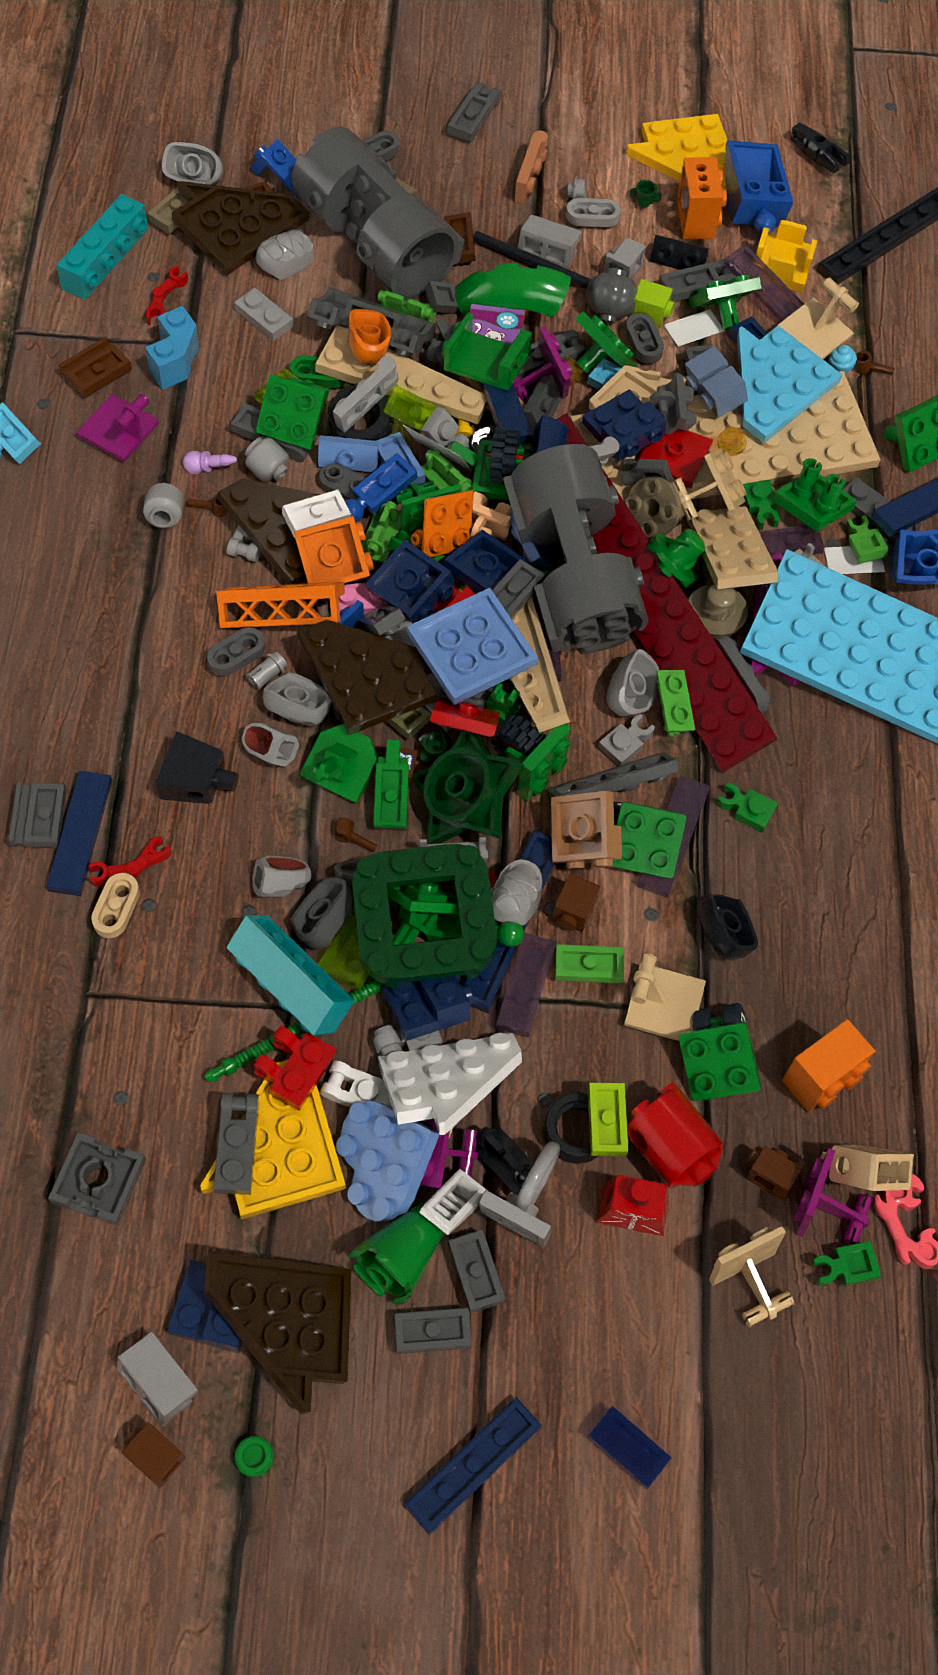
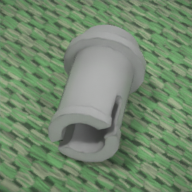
(267, 670)

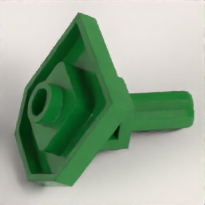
(341, 762)
(420, 908)

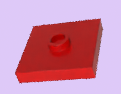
(683, 453)
(465, 717)

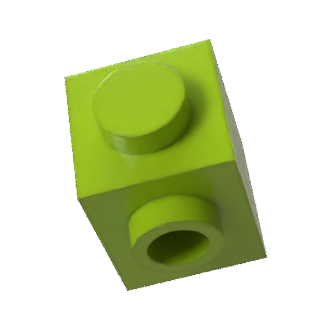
(654, 301)

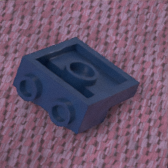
(628, 422)
(482, 561)
(412, 582)
(428, 1005)
(197, 1317)

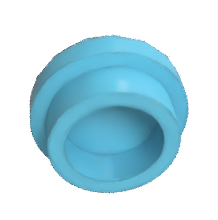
(843, 358)

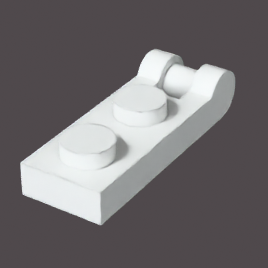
(364, 1086)

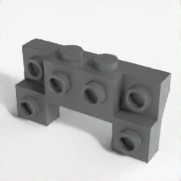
(407, 330)

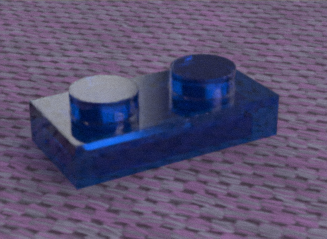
(629, 1447)

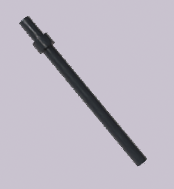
(527, 257)

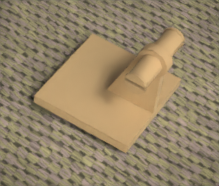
(818, 326)
(730, 488)
(663, 1000)
(742, 1259)

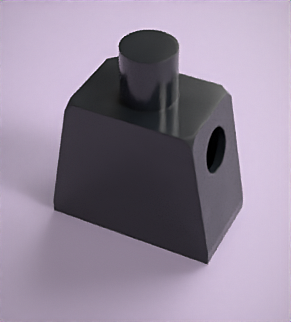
(193, 772)

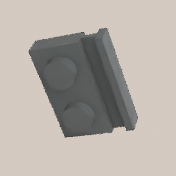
(37, 815)

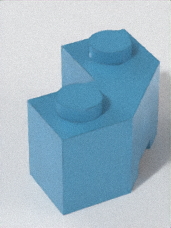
(173, 355)

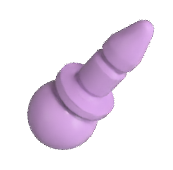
(197, 462)

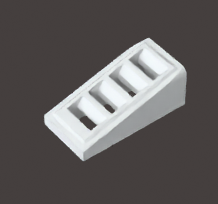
(464, 1188)

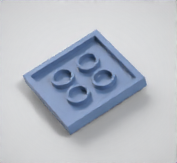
(472, 646)

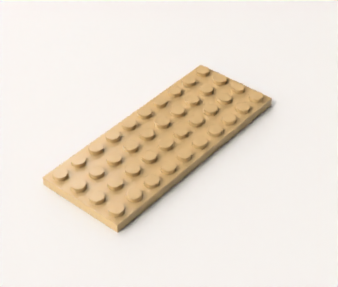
(826, 431)

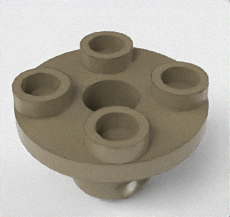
(654, 505)
(720, 609)

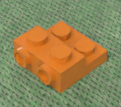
(334, 552)

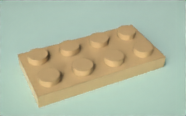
(733, 548)

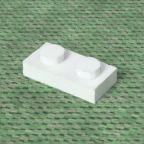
(315, 511)

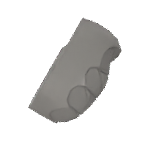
(192, 163)
(285, 253)
(633, 684)
(297, 699)
(517, 892)

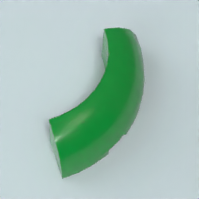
(514, 288)

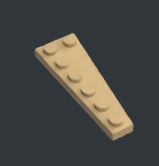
(458, 399)
(539, 685)

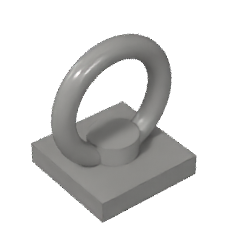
(519, 1211)

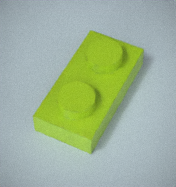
(607, 1119)

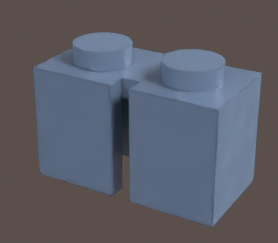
(718, 387)

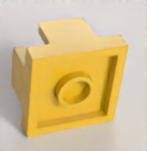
(787, 253)

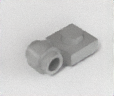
(442, 428)
(390, 1040)

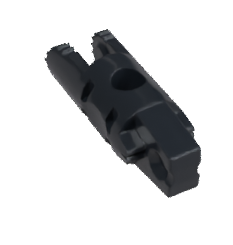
(819, 148)

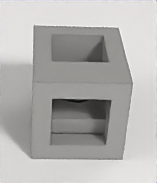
(627, 257)

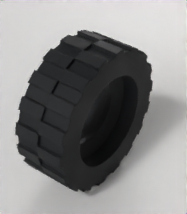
(379, 429)

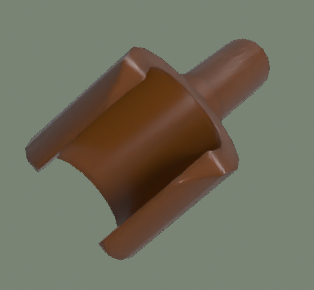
(864, 364)
(214, 505)
(344, 833)

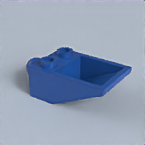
(756, 185)

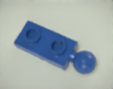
(381, 486)

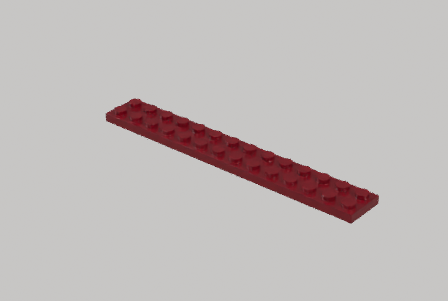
(680, 641)

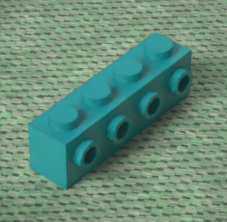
(102, 247)
(290, 974)

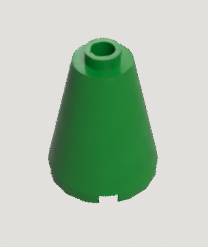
(397, 1255)

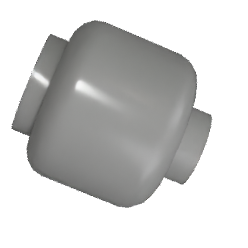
(266, 459)
(163, 505)

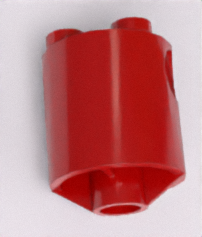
(675, 1138)

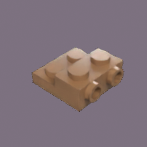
(585, 830)

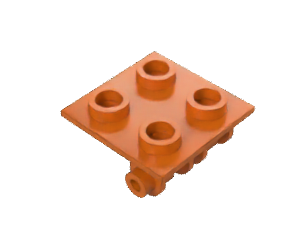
(445, 523)

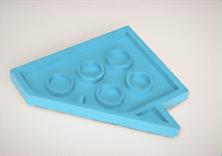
(779, 380)

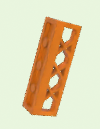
(276, 593)

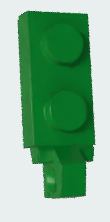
(391, 789)

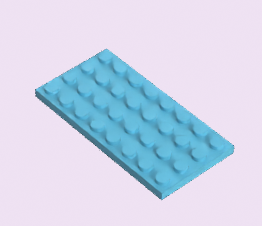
(850, 643)

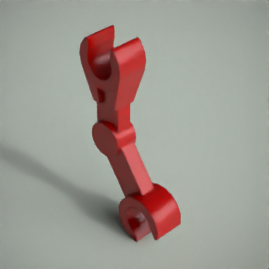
(159, 293)
(134, 868)

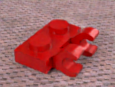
(301, 1072)

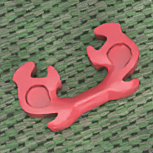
(924, 1251)

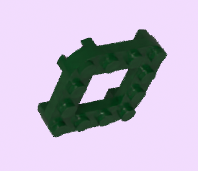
(427, 959)

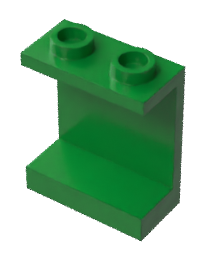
(485, 357)

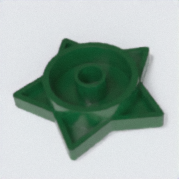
(466, 789)

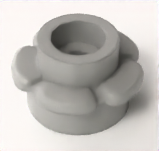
(577, 188)

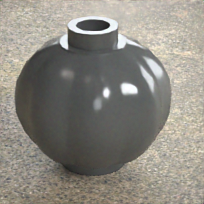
(611, 295)

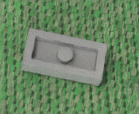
(264, 314)

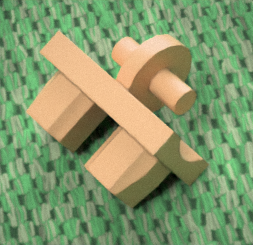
(492, 521)

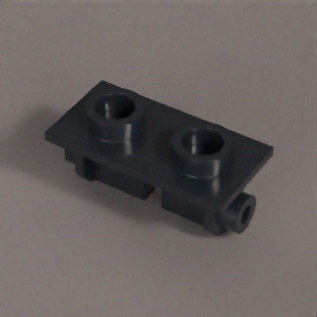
(677, 253)
(504, 1157)

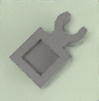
(625, 743)

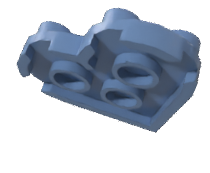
(385, 1159)

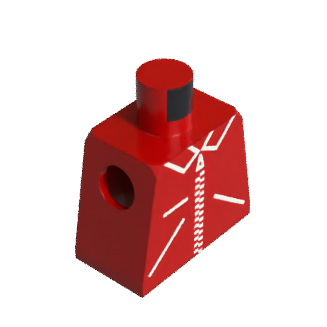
(634, 1204)

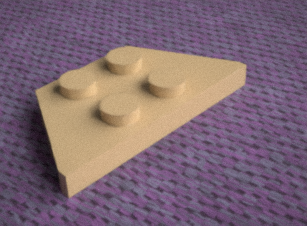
(640, 382)

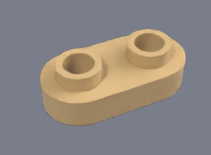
(115, 907)

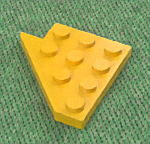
(672, 140)
(291, 1157)

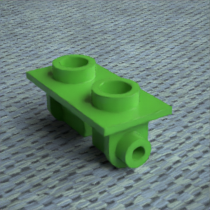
(409, 307)
(443, 472)
(381, 529)
(674, 701)

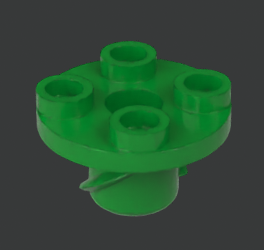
(678, 554)

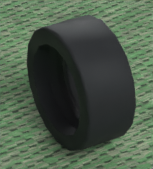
(567, 1102)

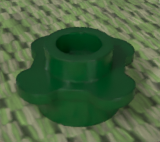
(645, 193)
(431, 740)

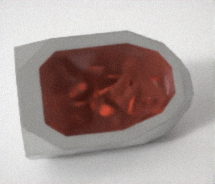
(270, 743)
(279, 876)

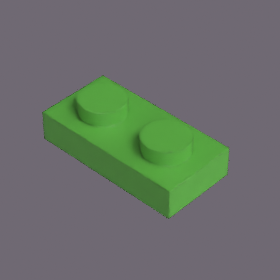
(589, 963)

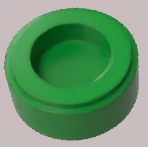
(254, 1457)

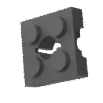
(108, 1199)

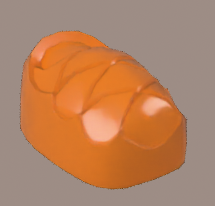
(368, 335)

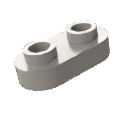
(593, 212)

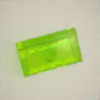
(409, 408)

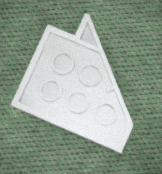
(447, 1078)

